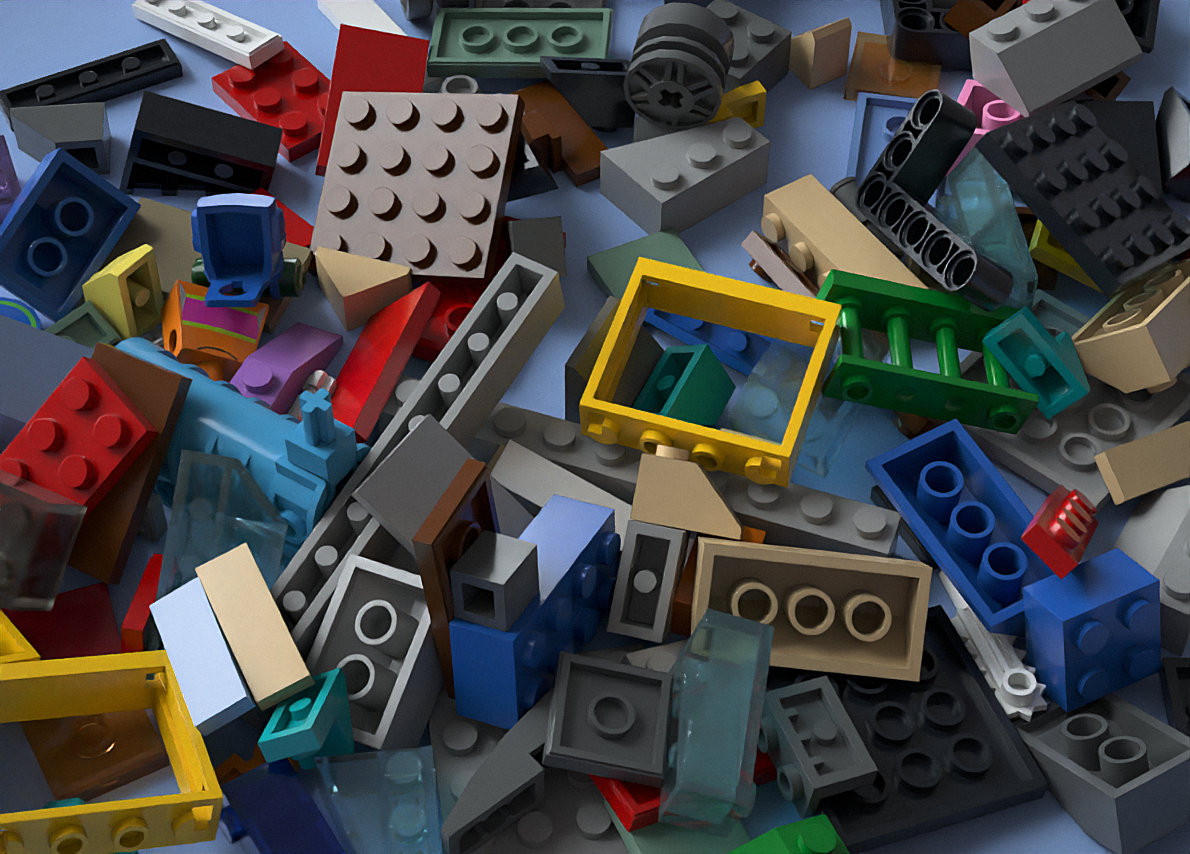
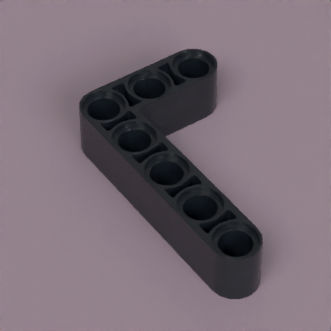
(921, 35)
(898, 196)

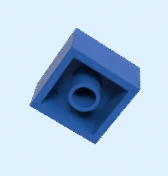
(1093, 629)

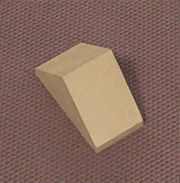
(821, 53)
(359, 284)

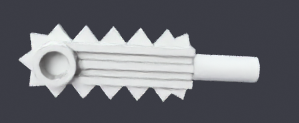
(998, 661)

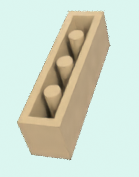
(826, 236)

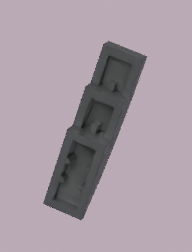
(503, 786)

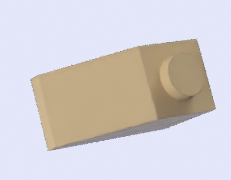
(681, 495)

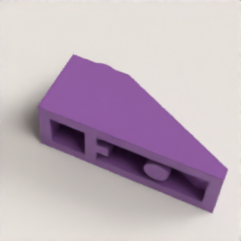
(285, 363)

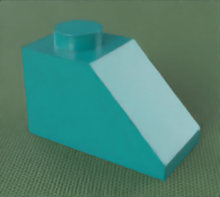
(687, 386)

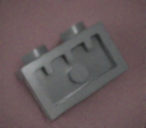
(813, 744)

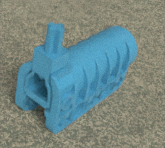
(292, 460)

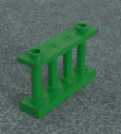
(928, 317)

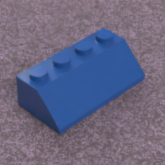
(964, 521)

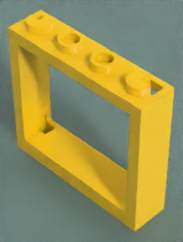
(724, 303)
(106, 686)

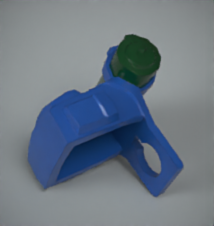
(242, 251)

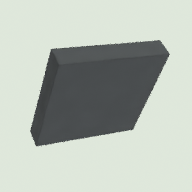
(609, 719)

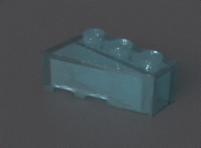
(715, 724)
(382, 800)

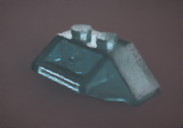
(984, 209)
(213, 512)

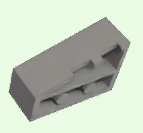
(684, 174)

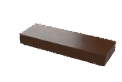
(579, 143)

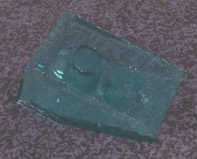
(772, 391)

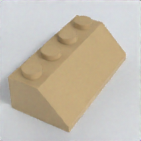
(1141, 333)
(824, 605)

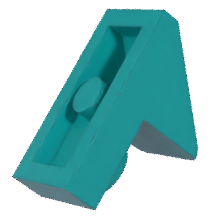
(1039, 361)
(311, 723)

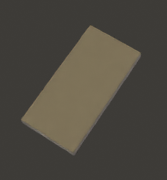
(170, 235)

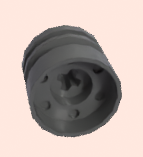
(679, 66)

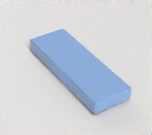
(201, 658)

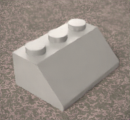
(1051, 51)
(1160, 542)
(386, 649)

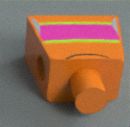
(210, 336)

